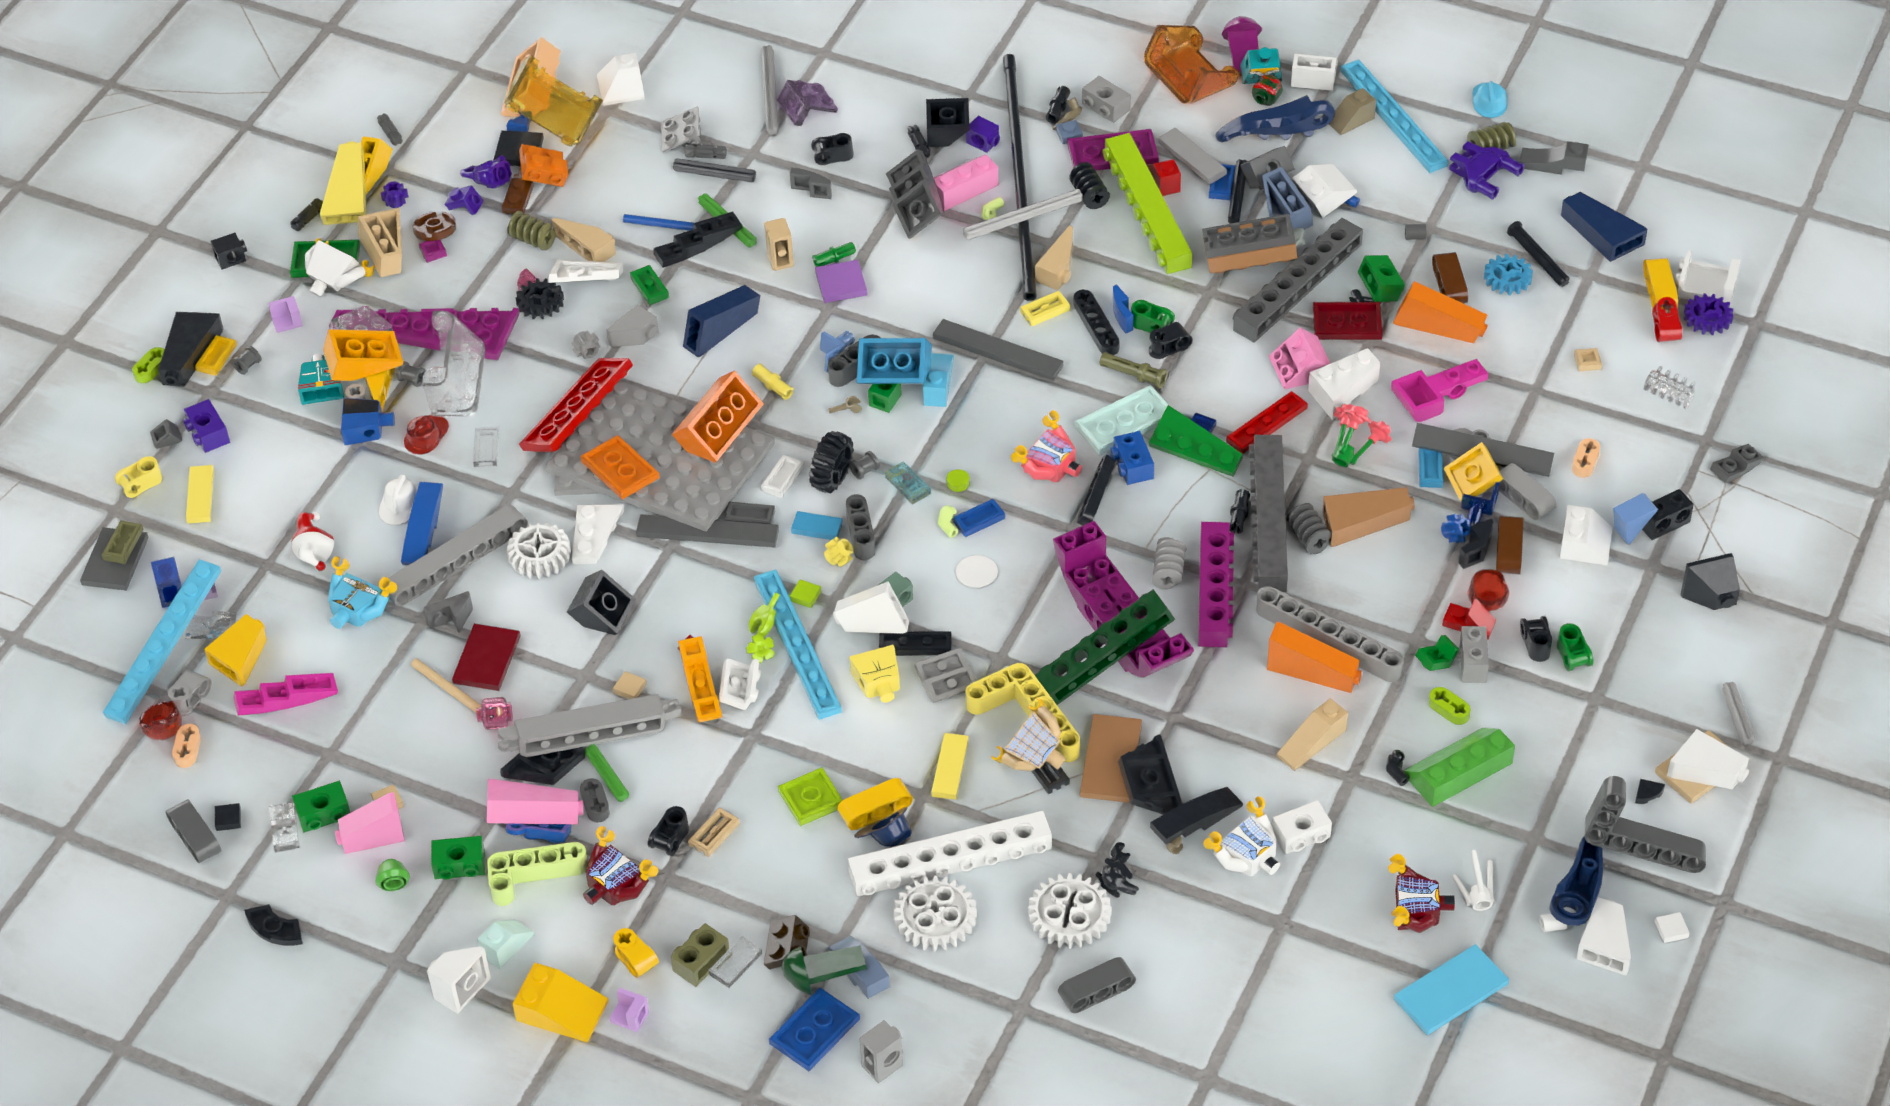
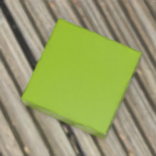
(805, 593)

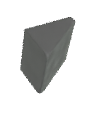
(165, 434)

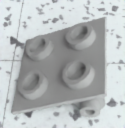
(681, 129)

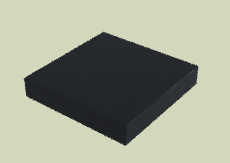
(511, 141)

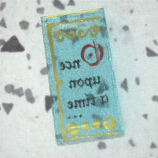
(907, 482)

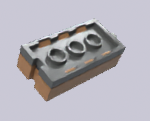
(1251, 243)

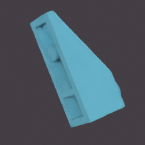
(938, 380)

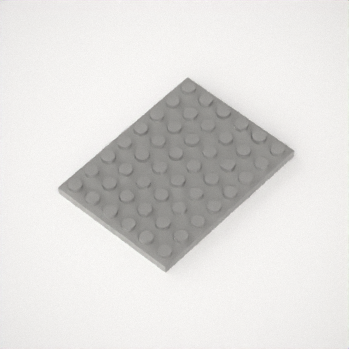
(688, 485)

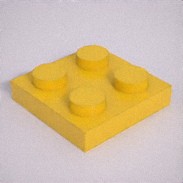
(1473, 472)

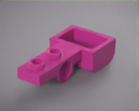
(1424, 395)

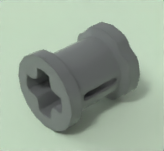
(246, 360)
(410, 374)
(864, 465)

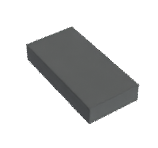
(750, 513)

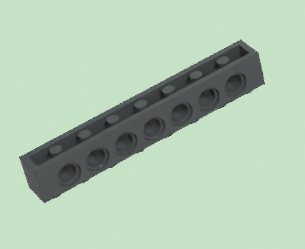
(1297, 280)

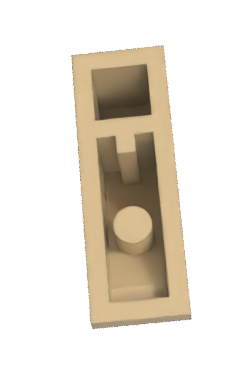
(585, 240)
(1054, 266)
(1314, 734)

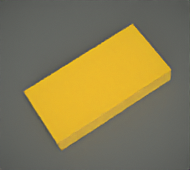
(216, 355)

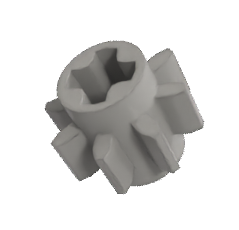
(585, 344)

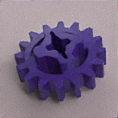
(1708, 314)

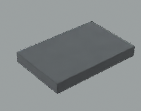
(107, 573)

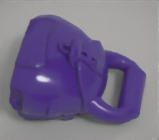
(490, 173)

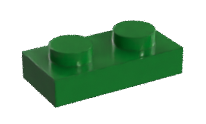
(649, 285)

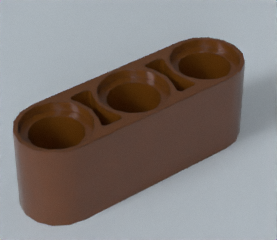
(1450, 276)
(1509, 544)

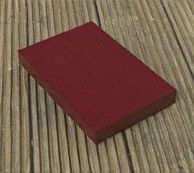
(1347, 320)
(486, 657)

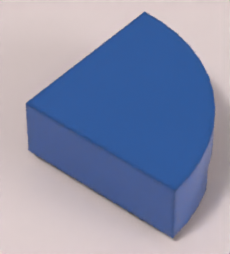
(519, 124)

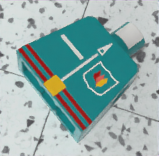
(316, 383)

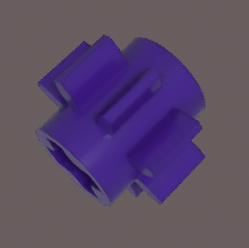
(394, 194)

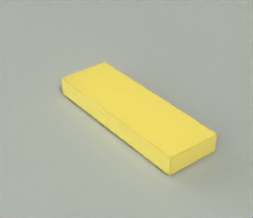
(200, 494)
(950, 766)

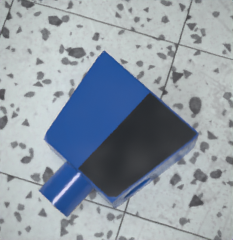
(363, 420)

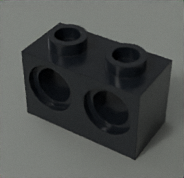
(1672, 513)

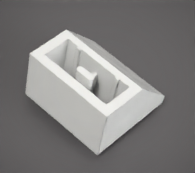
(1313, 72)

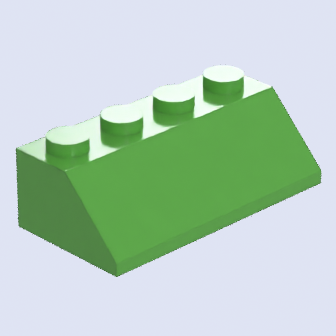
(1461, 764)

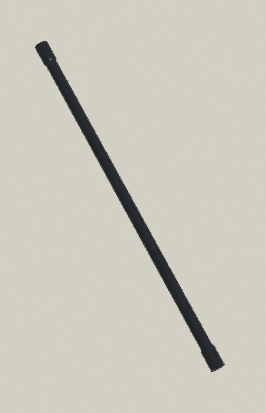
(1028, 283)

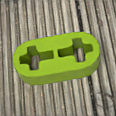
(147, 367)
(1449, 705)

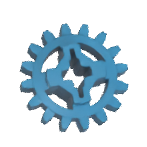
(1508, 274)

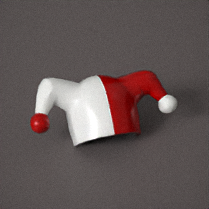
(311, 542)

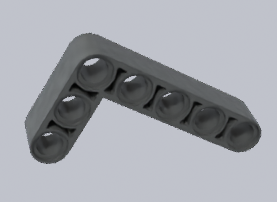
(1636, 839)

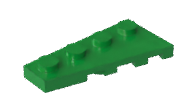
(1191, 442)

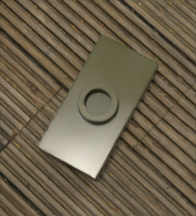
(122, 542)

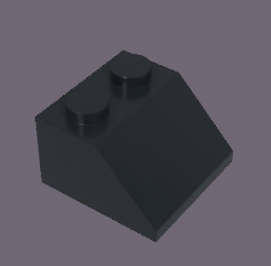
(946, 120)
(601, 603)

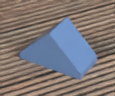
(1633, 516)

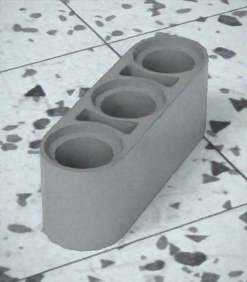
(1525, 492)

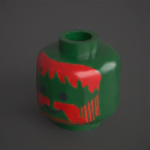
(1267, 90)

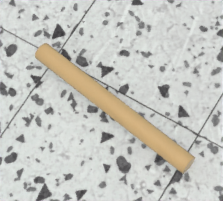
(445, 685)

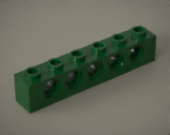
(1117, 646)

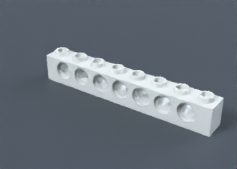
(937, 851)

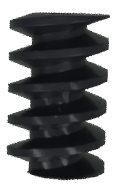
(1091, 186)

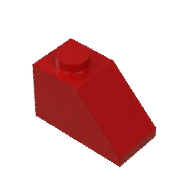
(1166, 176)

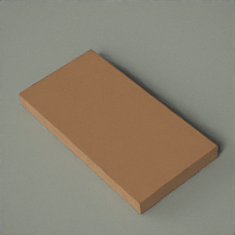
(1108, 741)

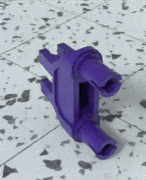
(1480, 164)

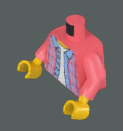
(1051, 454)

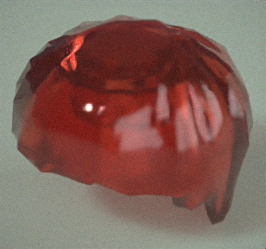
(1489, 589)
(161, 720)

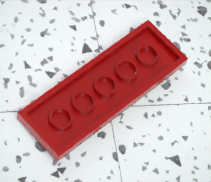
(576, 405)

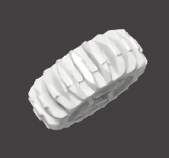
(538, 550)

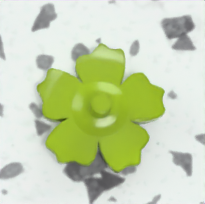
(760, 648)

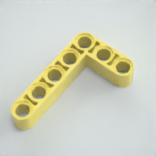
(1021, 684)

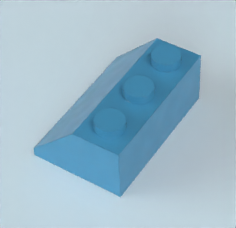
(893, 360)

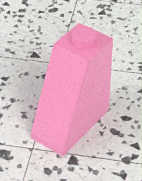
(371, 826)

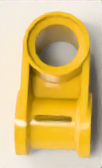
(634, 952)

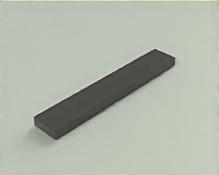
(998, 349)
(1503, 453)
(719, 532)

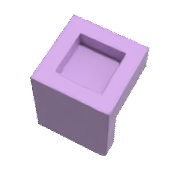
(285, 314)
(630, 1010)

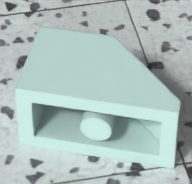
(504, 940)

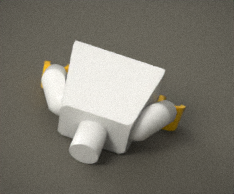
(332, 268)

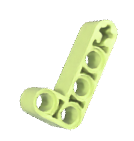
(533, 865)

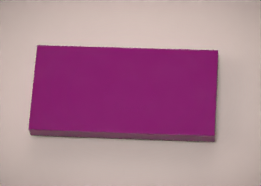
(1091, 148)

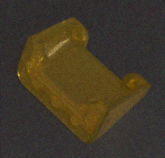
(551, 103)

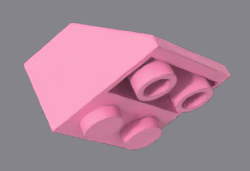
(1298, 358)

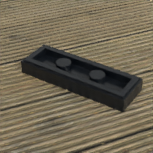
(917, 642)

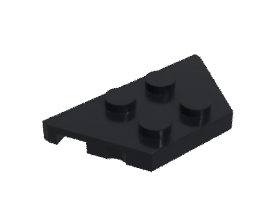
(543, 768)
(1150, 777)

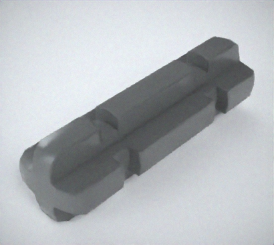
(389, 129)
(705, 151)

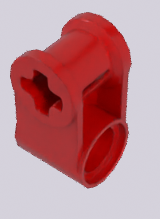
(1666, 324)

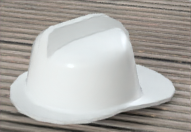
(397, 501)

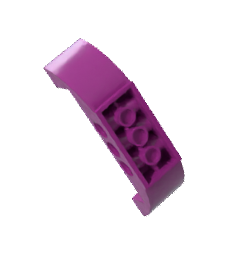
(1104, 592)

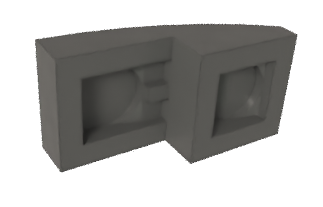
(810, 181)

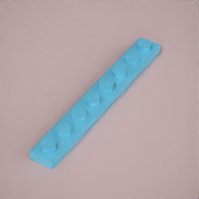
(162, 642)

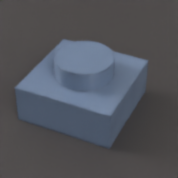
(1068, 130)

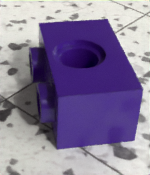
(206, 426)

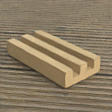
(717, 833)

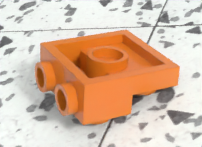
(543, 165)

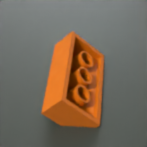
(718, 417)

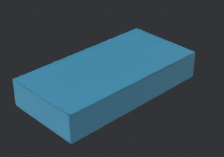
(1430, 469)
(816, 525)

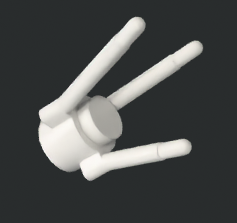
(1480, 896)

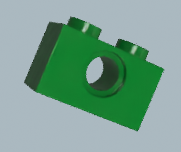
(1381, 278)
(321, 806)
(458, 857)

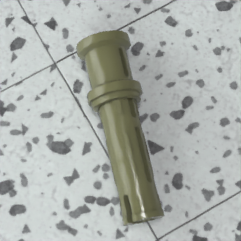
(1143, 371)

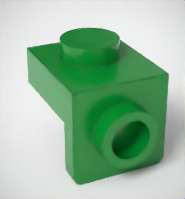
(1438, 656)

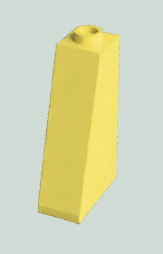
(346, 187)

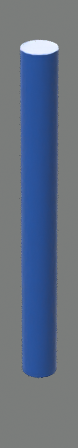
(658, 222)

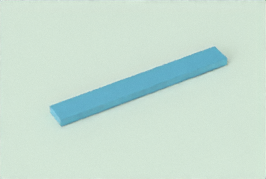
(1396, 117)
(799, 646)

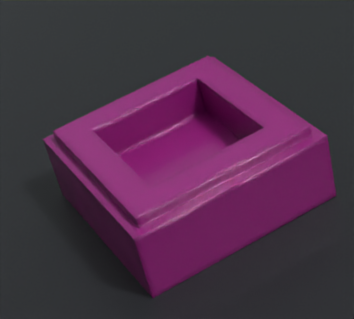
(432, 250)

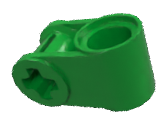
(1150, 316)
(1573, 647)

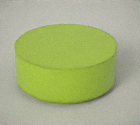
(958, 480)

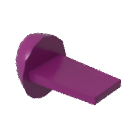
(1242, 37)

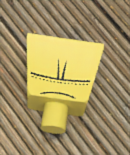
(876, 672)

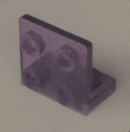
(800, 97)

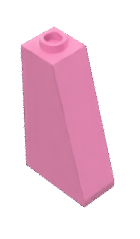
(531, 804)

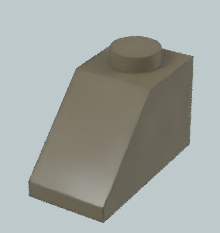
(1354, 111)

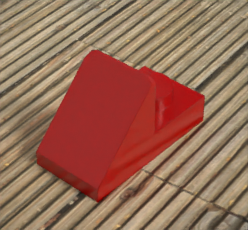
(1475, 616)

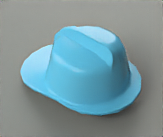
(1489, 99)

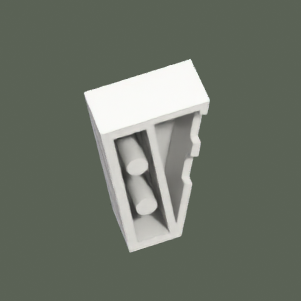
(1344, 380)

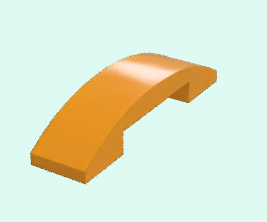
(699, 679)

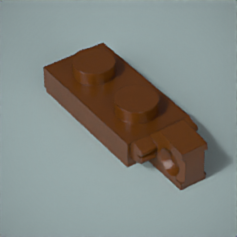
(517, 194)

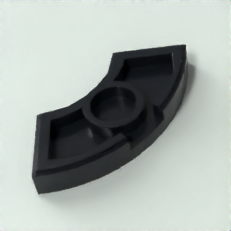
(272, 927)

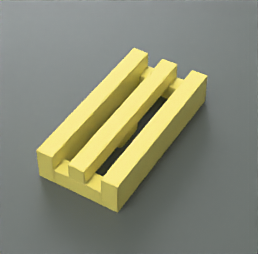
(1047, 311)

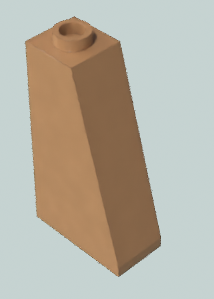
(1365, 513)

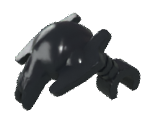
(1115, 873)

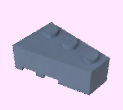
(1285, 198)

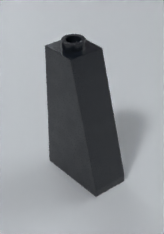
(185, 345)

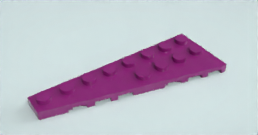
(417, 329)

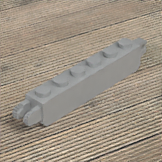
(588, 725)

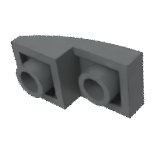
(1737, 464)

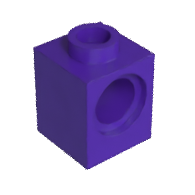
(983, 134)

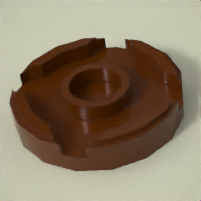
(434, 226)

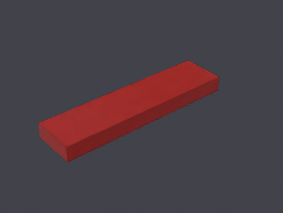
(1267, 421)

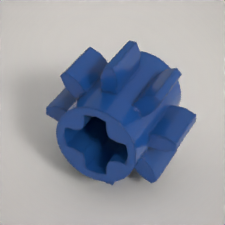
(1455, 528)

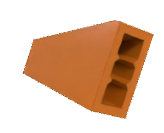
(1439, 315)
(1311, 660)

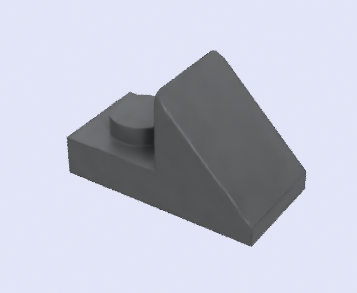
(451, 609)

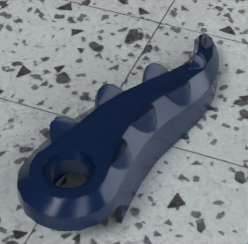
(1280, 120)
(1579, 886)

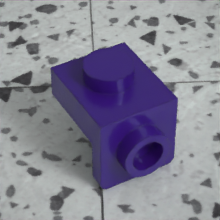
(464, 197)

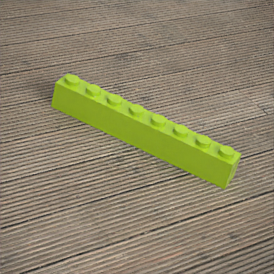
(1147, 204)

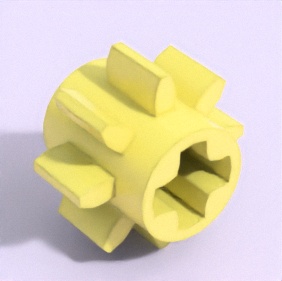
(838, 551)

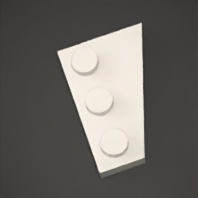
(584, 270)
(592, 530)

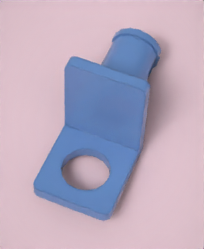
(834, 346)

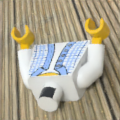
(1248, 845)

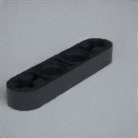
(1096, 322)
(1096, 490)

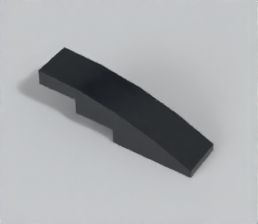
(702, 237)
(1196, 814)

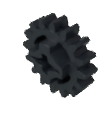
(539, 298)

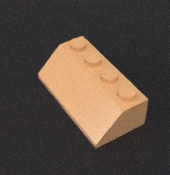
(542, 51)

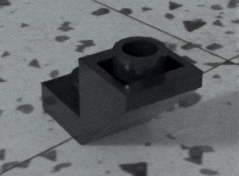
(1479, 541)

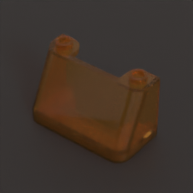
(1181, 67)

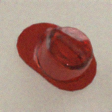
(425, 433)

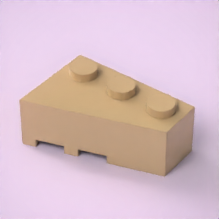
(382, 240)

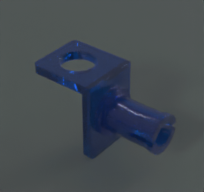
(1479, 506)

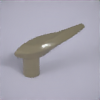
(1069, 116)

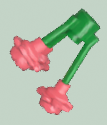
(1351, 417)

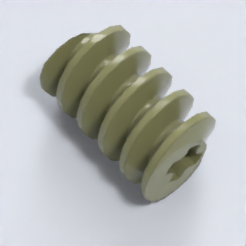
(1494, 136)
(531, 230)

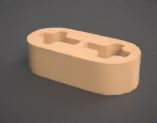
(1581, 456)
(191, 745)

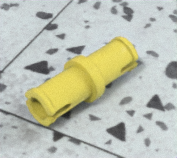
(772, 381)

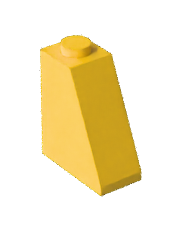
(238, 649)

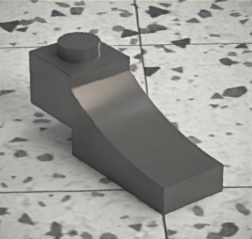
(1554, 160)

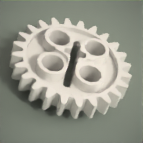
(1047, 905)
(935, 913)

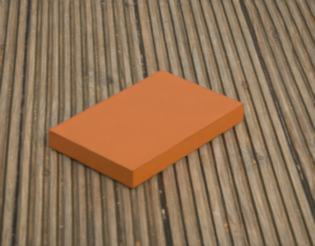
(620, 467)

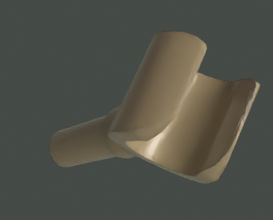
(851, 403)
(1175, 846)

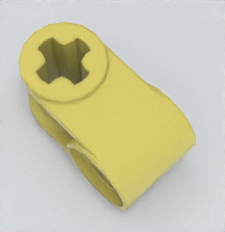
(140, 476)

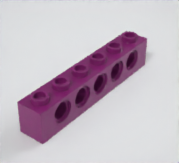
(1214, 584)

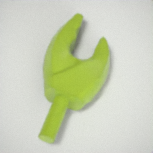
(765, 616)

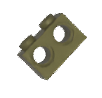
(702, 956)

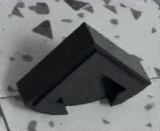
(1648, 791)

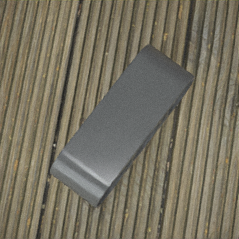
(844, 366)
(860, 527)
(193, 831)
(1096, 985)

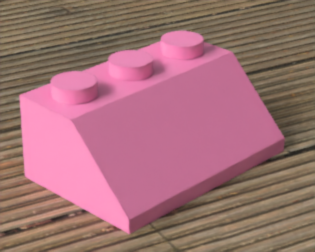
(966, 181)

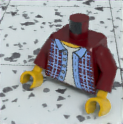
(614, 875)
(1416, 898)

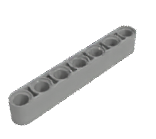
(456, 554)
(1373, 655)

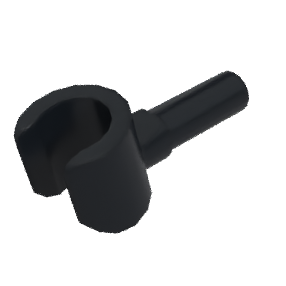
(1357, 297)

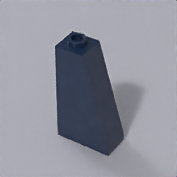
(1602, 226)
(719, 318)

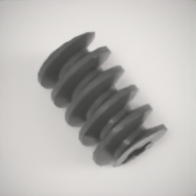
(1309, 528)

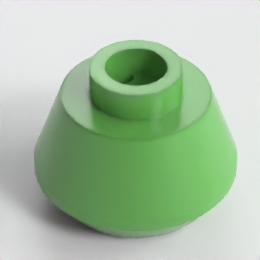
(392, 875)

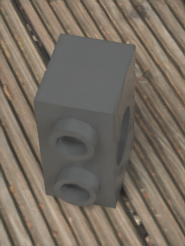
(1256, 167)

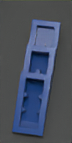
(422, 522)

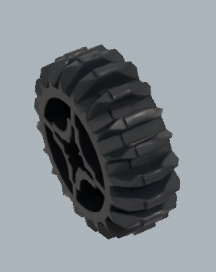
(831, 461)

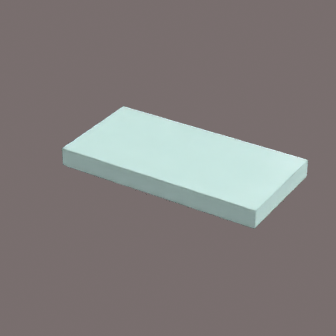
(1130, 414)

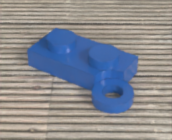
(552, 832)

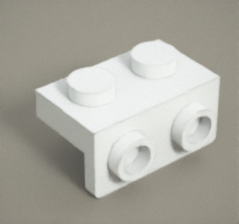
(739, 683)

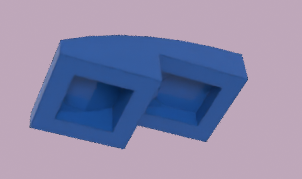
(1121, 309)

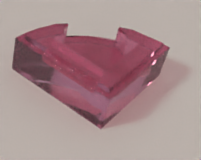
(525, 276)

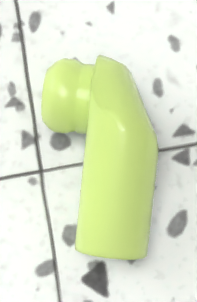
(990, 208)
(944, 520)

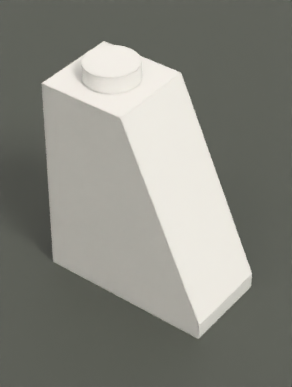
(872, 611)
(1708, 762)
(1606, 938)

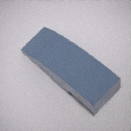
(871, 980)

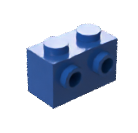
(1133, 458)

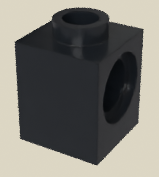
(229, 250)

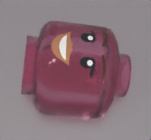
(495, 713)

